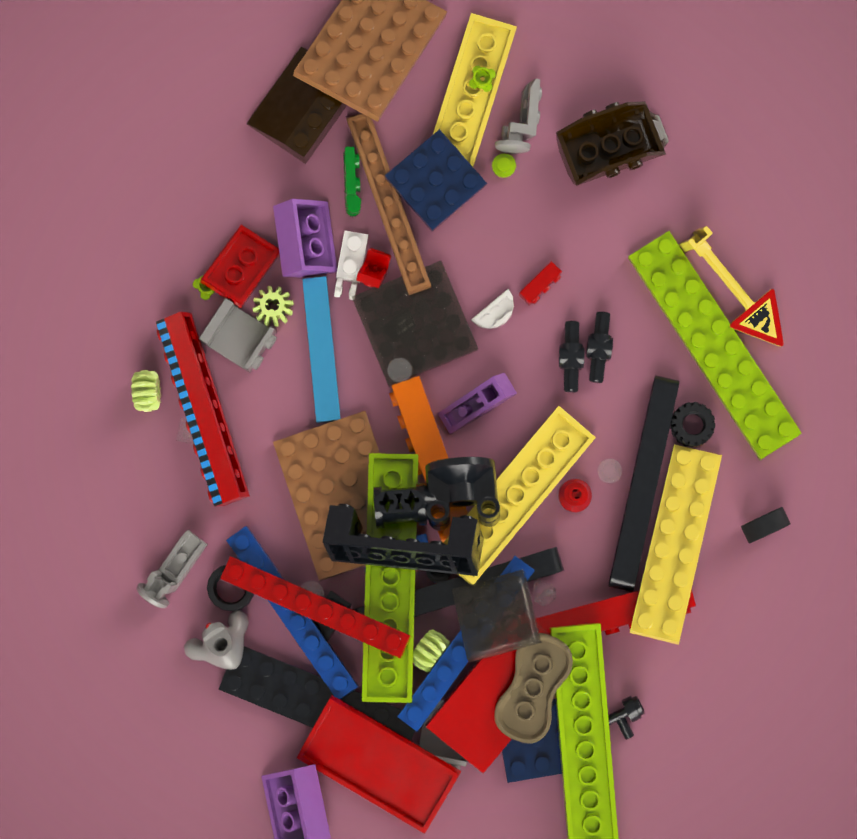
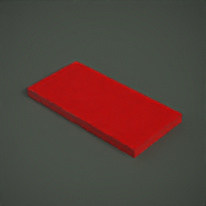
(468, 713)
(378, 764)

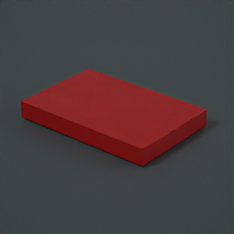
(240, 266)

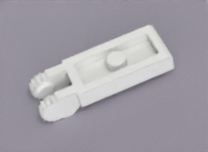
(350, 261)

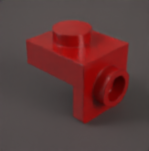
(374, 268)

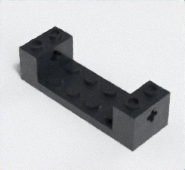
(347, 544)

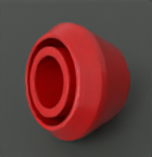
(567, 496)

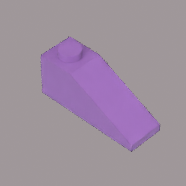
(477, 402)

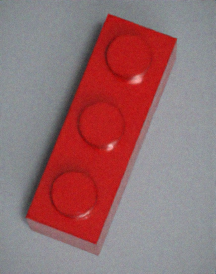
(540, 284)

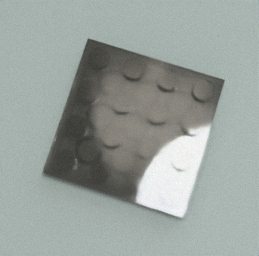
(418, 327)

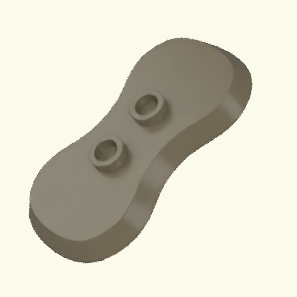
(526, 706)

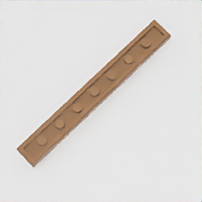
(388, 204)

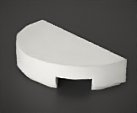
(496, 313)

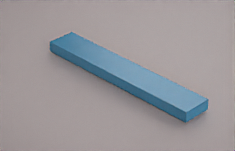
(321, 349)

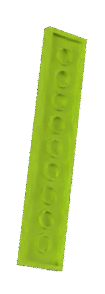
(714, 345)
(390, 589)
(585, 737)

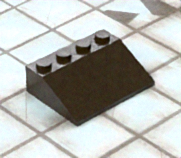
(296, 113)

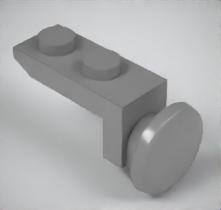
(529, 118)
(172, 571)

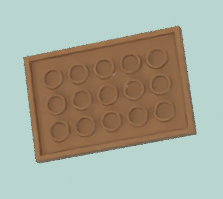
(369, 51)
(328, 469)

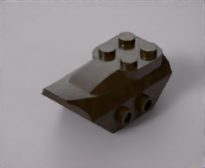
(611, 141)

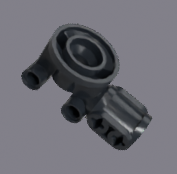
(449, 484)

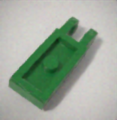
(351, 182)

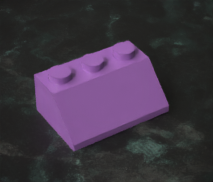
(305, 238)
(296, 804)

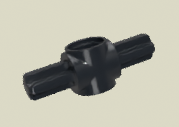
(599, 347)
(571, 356)

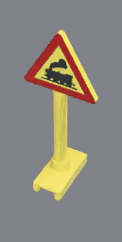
(759, 317)

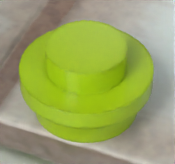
(504, 165)

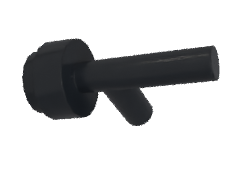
(633, 709)

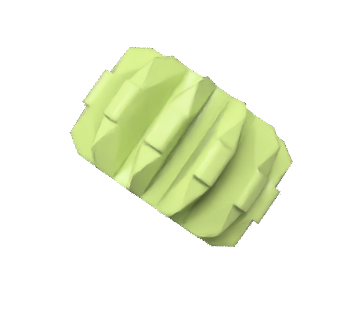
(274, 298)
(146, 390)
(429, 650)

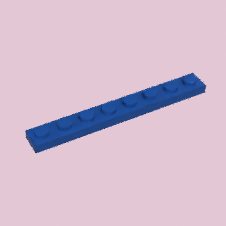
(301, 628)
(445, 670)

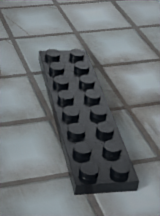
(298, 692)

